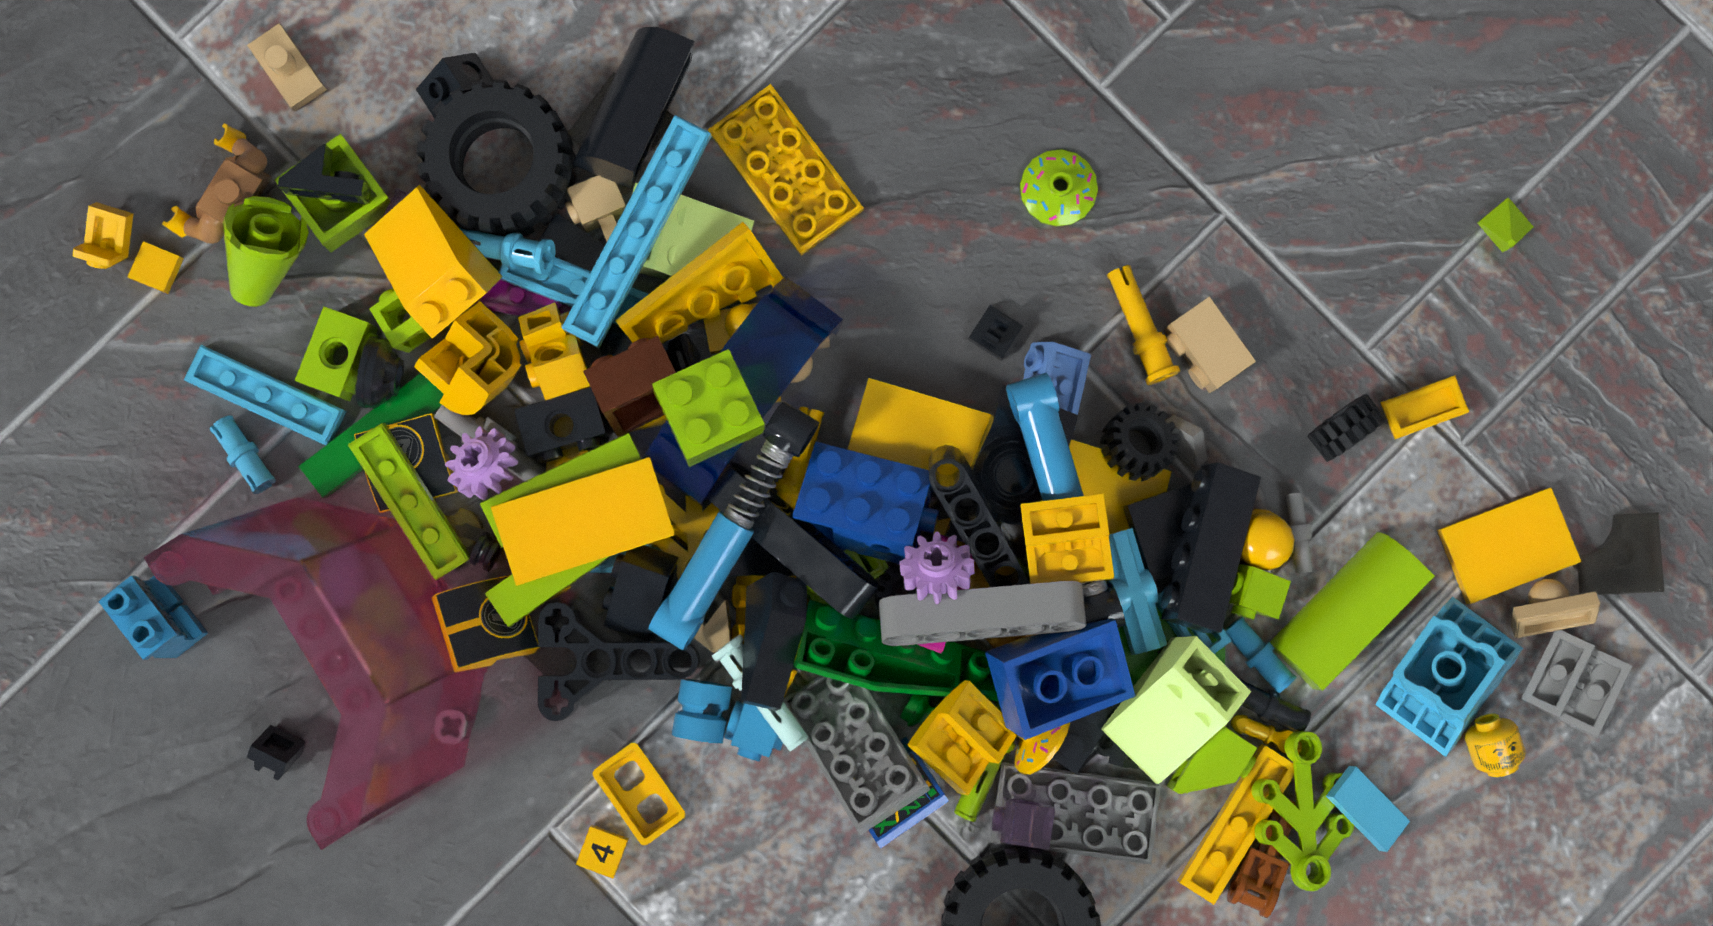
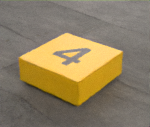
(602, 851)

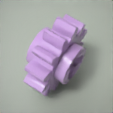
(481, 463)
(937, 567)

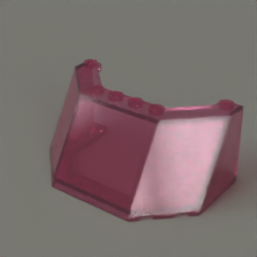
(369, 632)

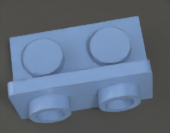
(1064, 366)

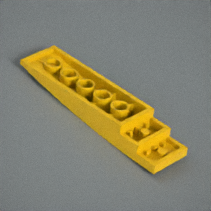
(911, 425)

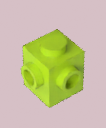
(1258, 593)

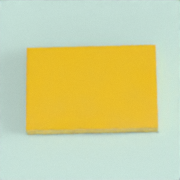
(1508, 545)

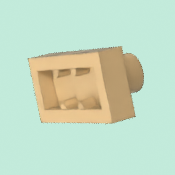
(287, 67)

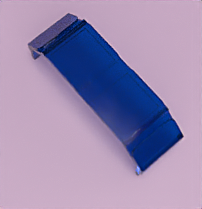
(769, 354)

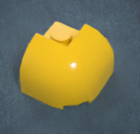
(472, 361)

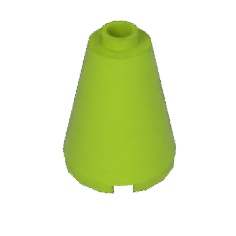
(261, 247)

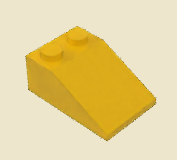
(430, 261)

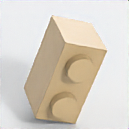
(1208, 346)

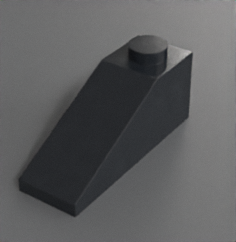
(771, 637)

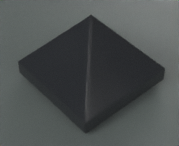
(682, 352)

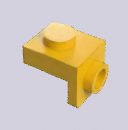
(105, 236)

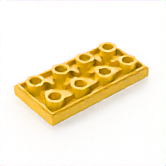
(785, 169)
(582, 521)

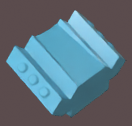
(1448, 675)

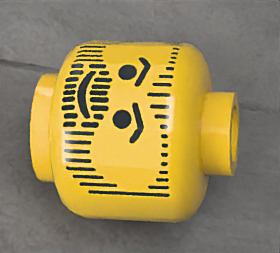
(1495, 745)

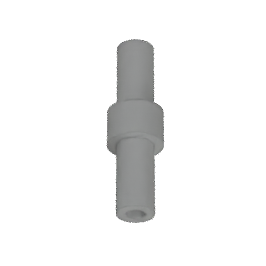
(1301, 532)

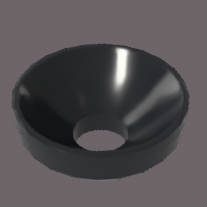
(378, 373)

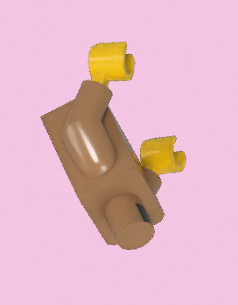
(233, 182)

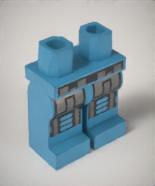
(146, 618)

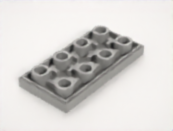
(856, 750)
(1092, 811)

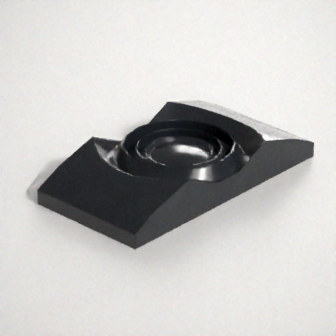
(1007, 471)

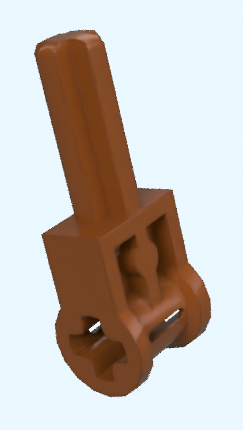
(1261, 872)

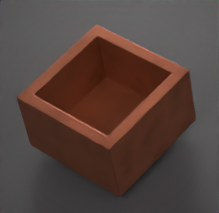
(625, 384)

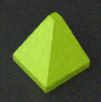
(1505, 225)

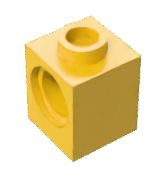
(557, 367)

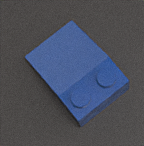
(1059, 677)

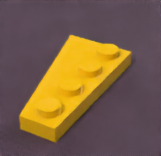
(716, 278)

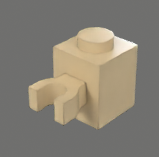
(596, 204)

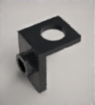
(450, 76)

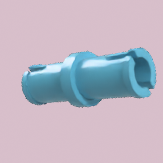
(242, 454)

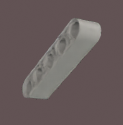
(983, 613)

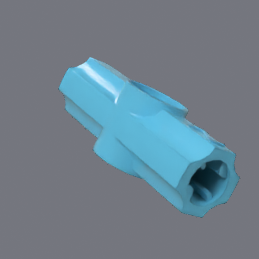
(1136, 594)

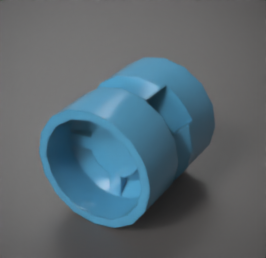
(701, 711)

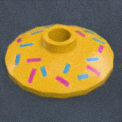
(1039, 750)

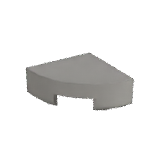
(1191, 440)

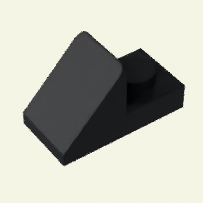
(313, 180)

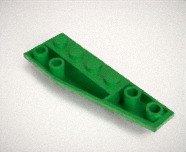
(855, 655)

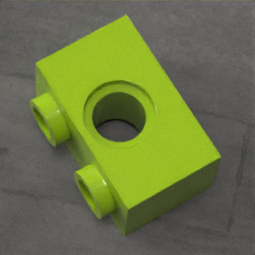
(332, 332)

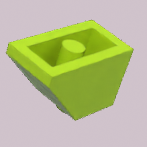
(1215, 763)

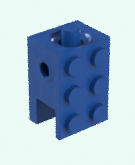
(866, 502)

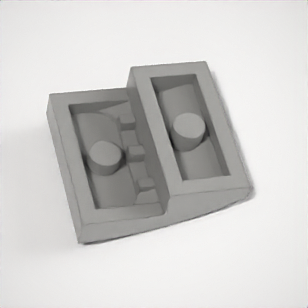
(1576, 683)

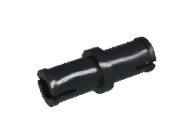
(1272, 707)

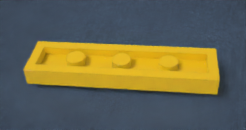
(1234, 828)

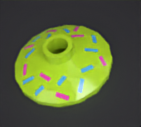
(1048, 203)

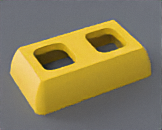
(627, 801)

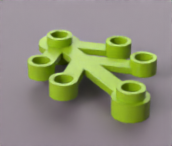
(1303, 817)

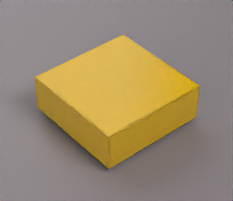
(155, 267)

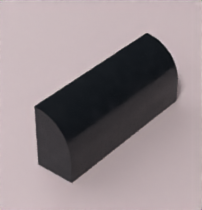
(635, 105)

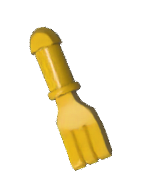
(1266, 733)

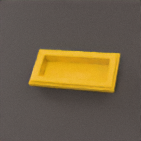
(1424, 407)

